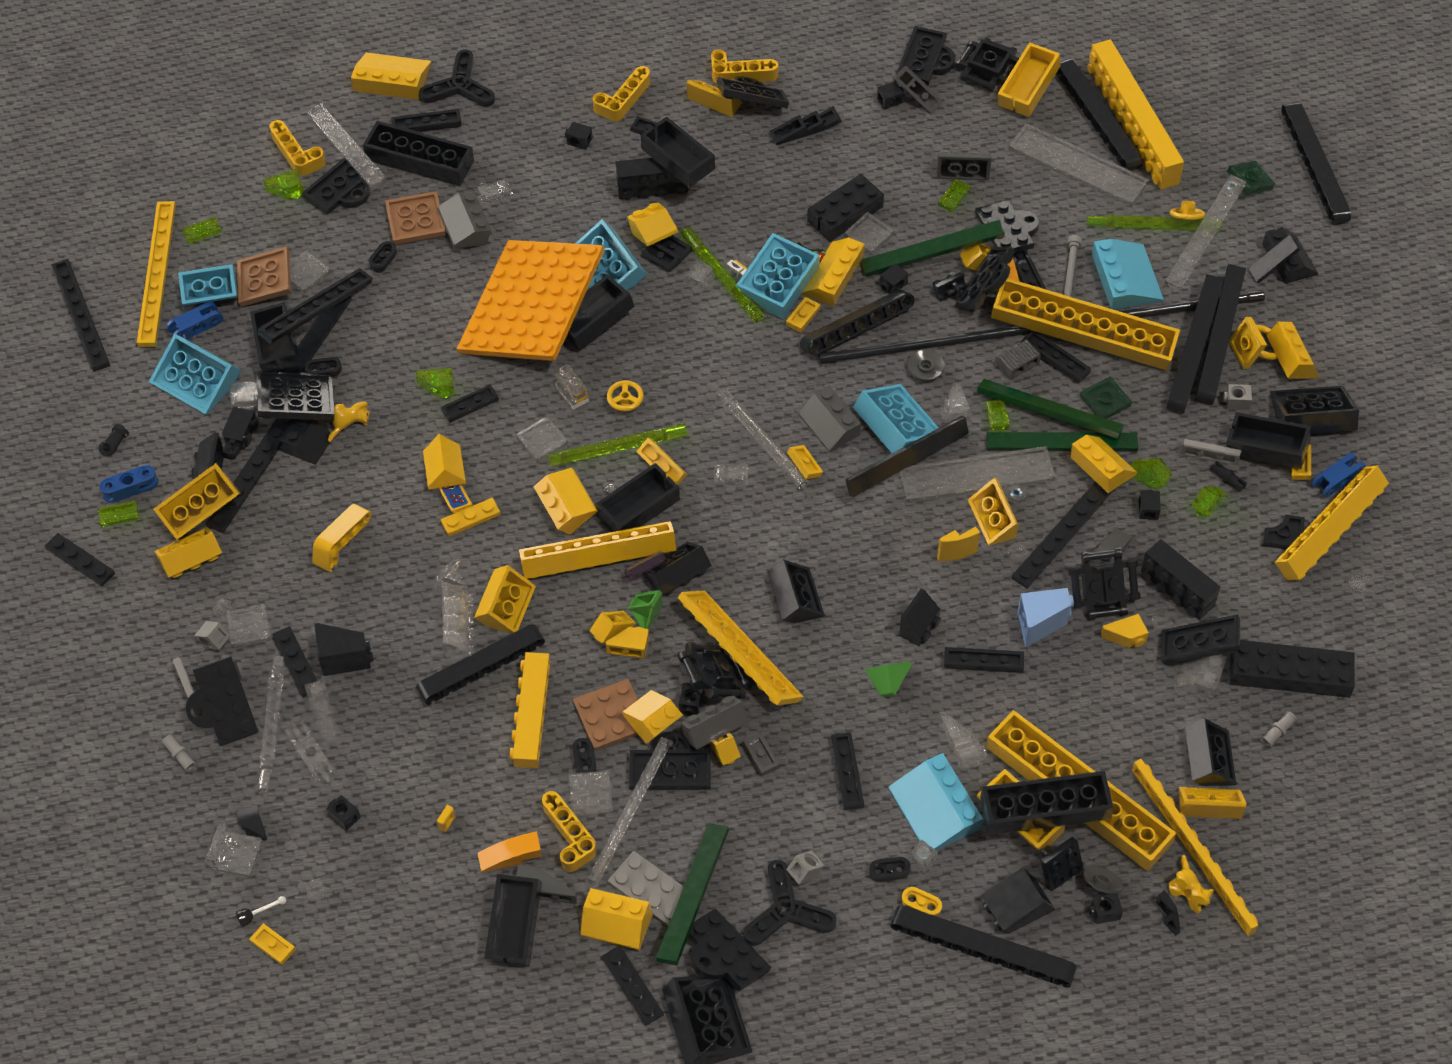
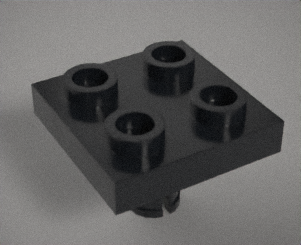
(1061, 863)

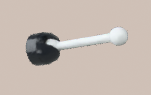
(245, 916)

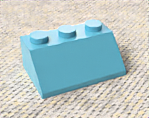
(208, 285)

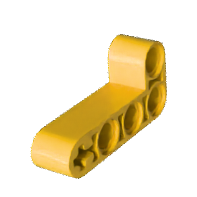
(760, 70)
(616, 107)
(303, 161)
(337, 535)
(567, 827)

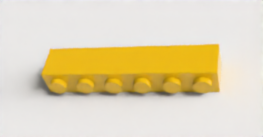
(531, 710)

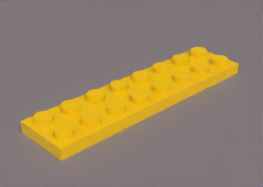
(740, 647)

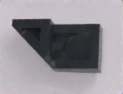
(251, 821)
(1168, 906)

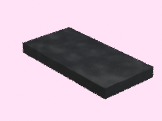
(1200, 639)

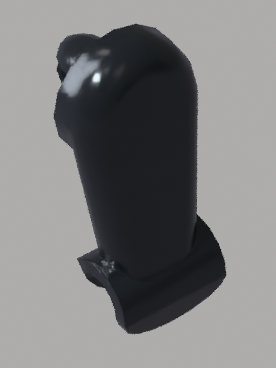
(110, 445)

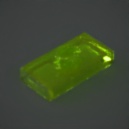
(954, 195)
(201, 230)
(997, 415)
(118, 513)

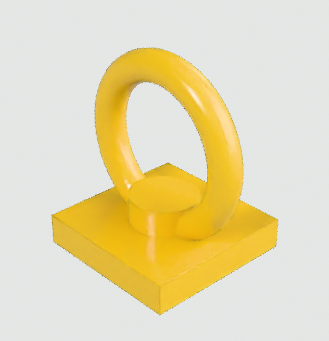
(1249, 343)

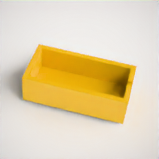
(1029, 79)

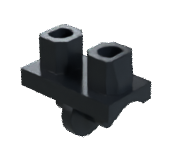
(951, 286)

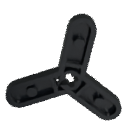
(449, 86)
(800, 912)

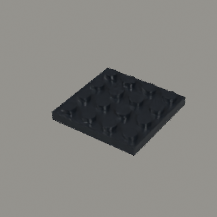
(295, 396)

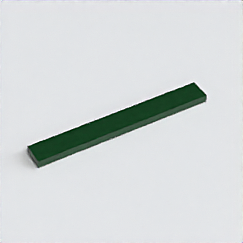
(933, 247)
(1050, 408)
(1055, 441)
(692, 894)

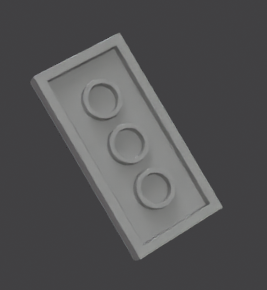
(646, 882)

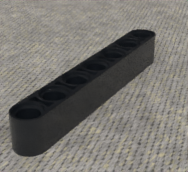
(849, 321)
(479, 663)

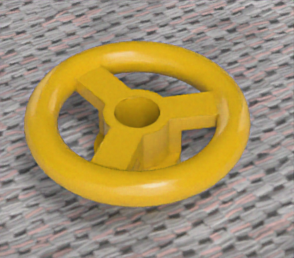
(1187, 211)
(625, 399)

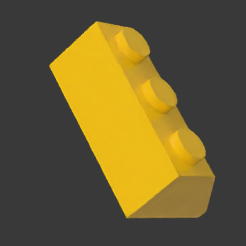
(1291, 352)
(1101, 462)
(565, 500)
(188, 552)
(505, 600)
(615, 919)

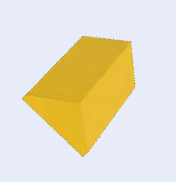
(711, 97)
(443, 463)
(993, 513)
(1211, 802)

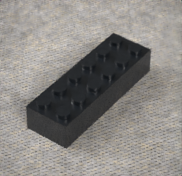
(419, 153)
(1293, 669)
(1046, 802)

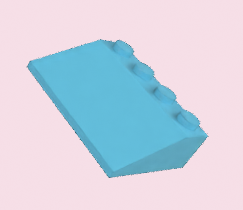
(617, 258)
(1125, 273)
(779, 275)
(193, 374)
(893, 416)
(936, 803)

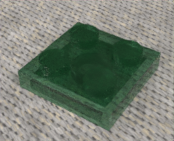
(1254, 175)
(1105, 398)

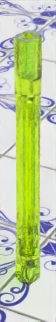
(1148, 222)
(721, 273)
(617, 444)

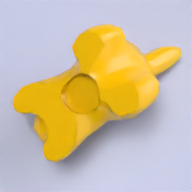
(346, 416)
(1189, 886)

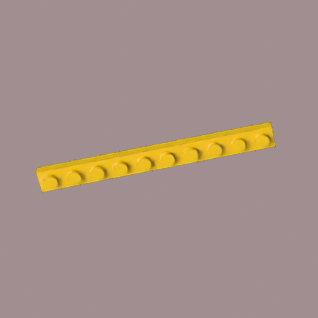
(156, 274)
(1198, 852)

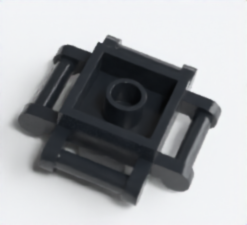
(988, 61)
(1104, 583)
(713, 672)

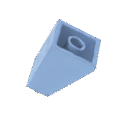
(1043, 613)

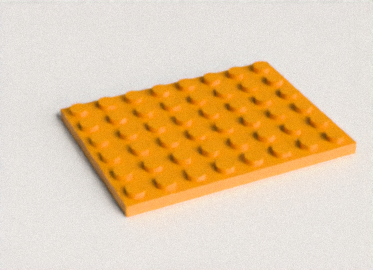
(531, 300)

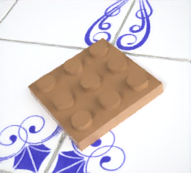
(415, 218)
(264, 276)
(603, 716)

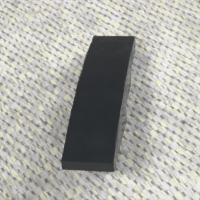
(806, 126)

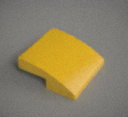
(958, 546)

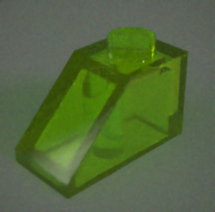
(284, 185)
(437, 381)
(1151, 472)
(1209, 500)

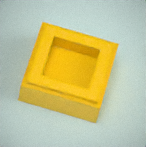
(446, 818)

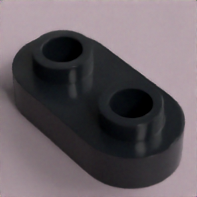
(381, 257)
(324, 366)
(584, 758)
(889, 870)

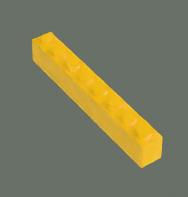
(1332, 523)
(597, 550)

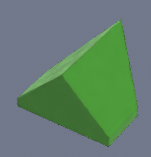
(646, 607)
(888, 677)

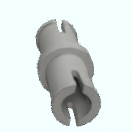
(1278, 729)
(179, 753)

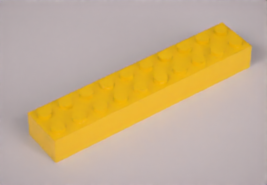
(1135, 114)
(1085, 324)
(1040, 757)

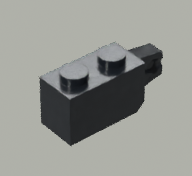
(238, 430)

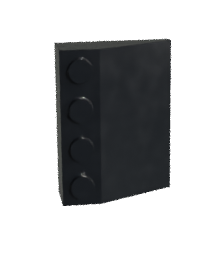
(1322, 408)
(706, 1019)

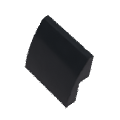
(667, 252)

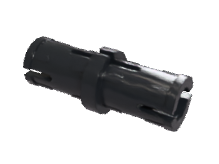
(1228, 476)

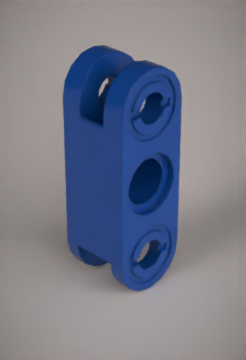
(196, 321)
(1338, 474)
(139, 480)

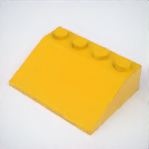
(390, 75)

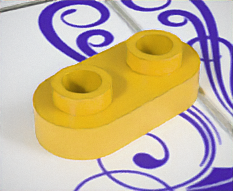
(922, 901)

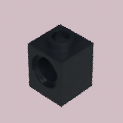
(890, 95)
(579, 135)
(893, 279)
(1149, 505)
(689, 693)
(344, 820)
(1109, 901)

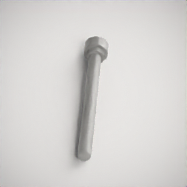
(1074, 243)

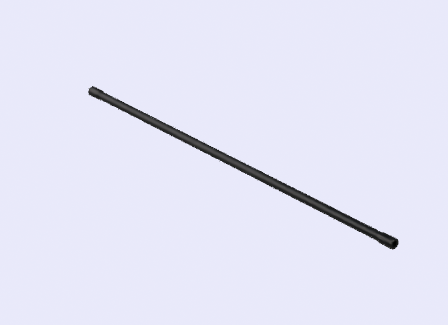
(834, 356)

